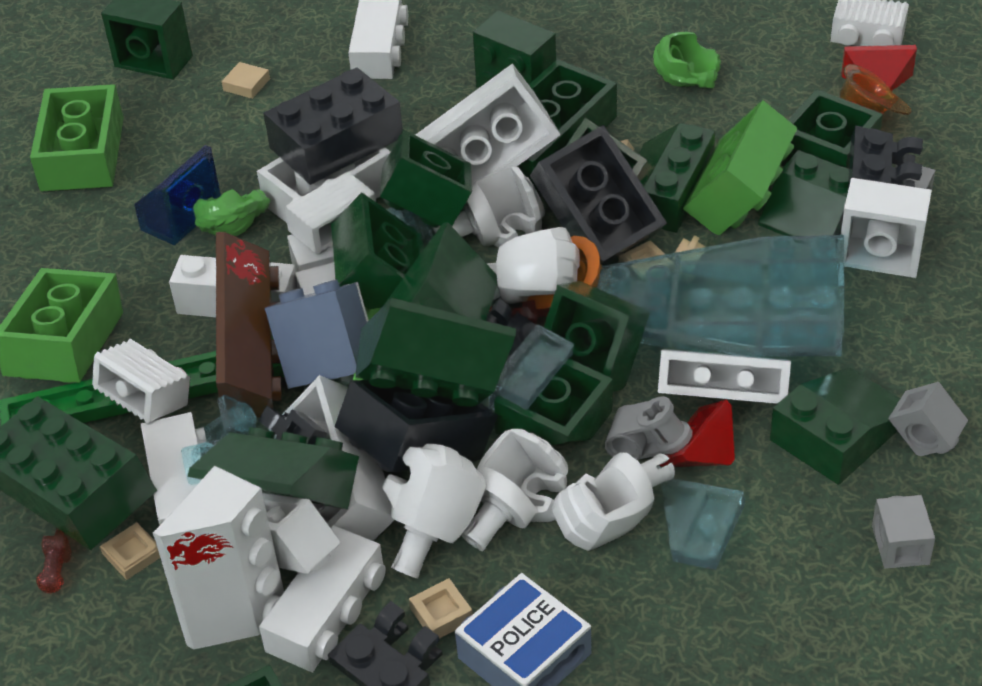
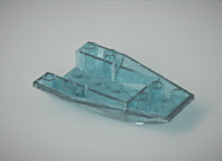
(741, 296)

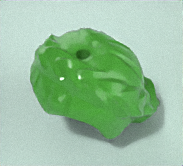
(685, 61)
(230, 212)

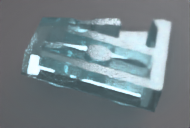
(700, 520)

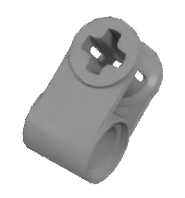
(647, 430)

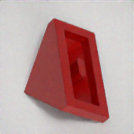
(890, 63)
(711, 438)

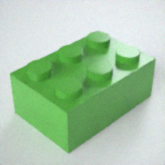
(77, 138)
(741, 169)
(59, 325)

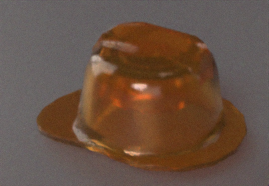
(870, 91)

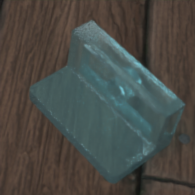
(532, 367)

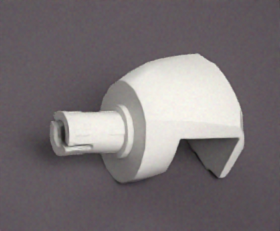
(499, 207)
(535, 264)
(514, 472)
(433, 502)
(612, 503)

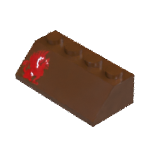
(242, 328)

